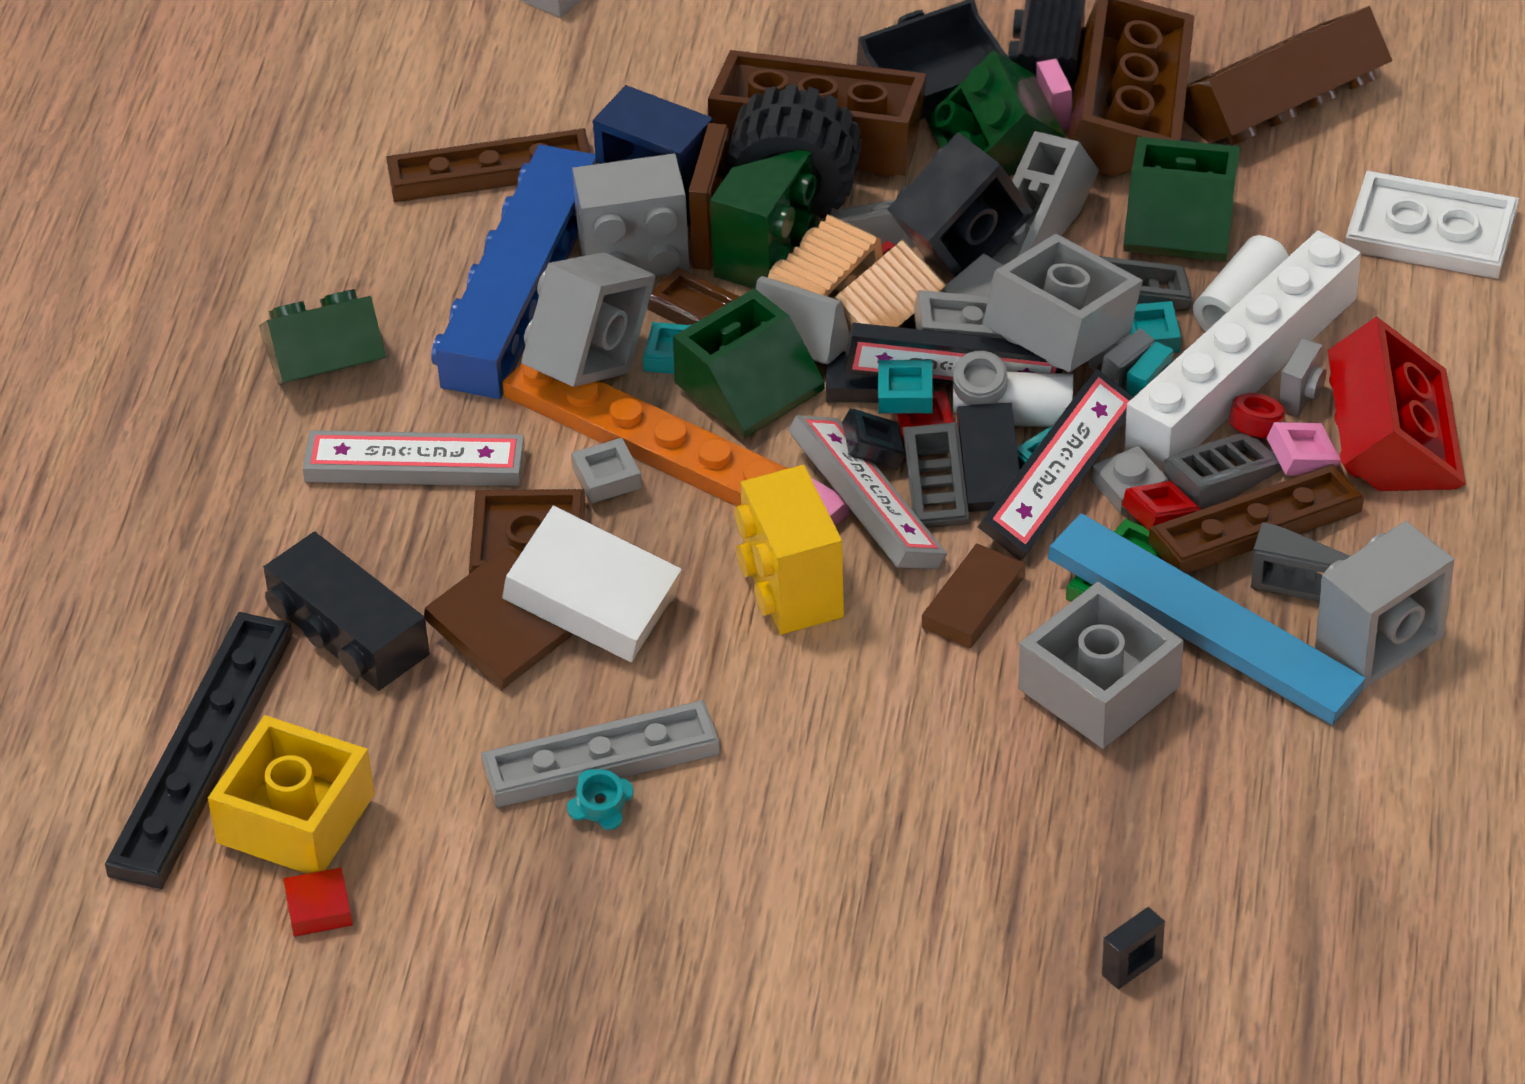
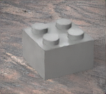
(633, 212)
(1062, 302)
(587, 318)
(1384, 602)
(1100, 664)

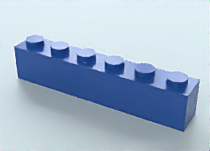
(501, 291)

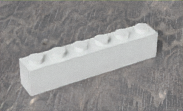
(1243, 348)

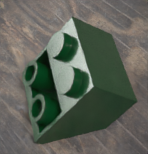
(996, 111)
(1181, 199)
(761, 216)
(323, 338)
(746, 363)

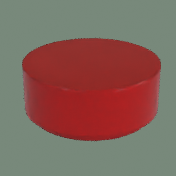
(1255, 414)

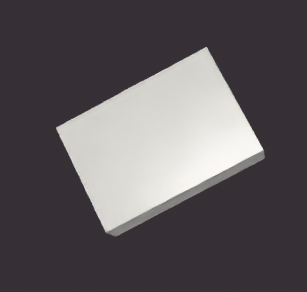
(591, 583)

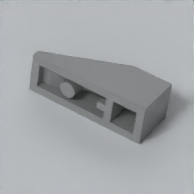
(1055, 183)

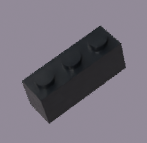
(346, 611)

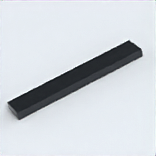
(198, 751)

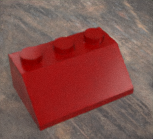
(1394, 412)

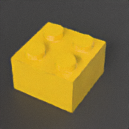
(790, 550)
(291, 795)

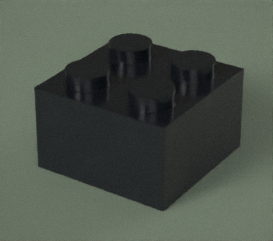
(960, 207)

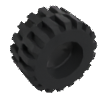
(796, 121)

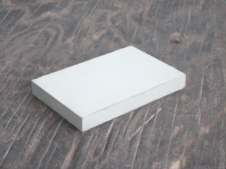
(1432, 224)

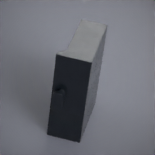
(938, 43)

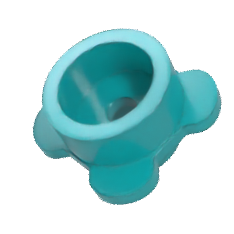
(598, 783)

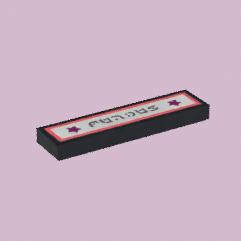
(878, 342)
(1057, 465)

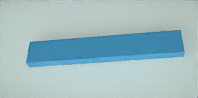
(1208, 619)

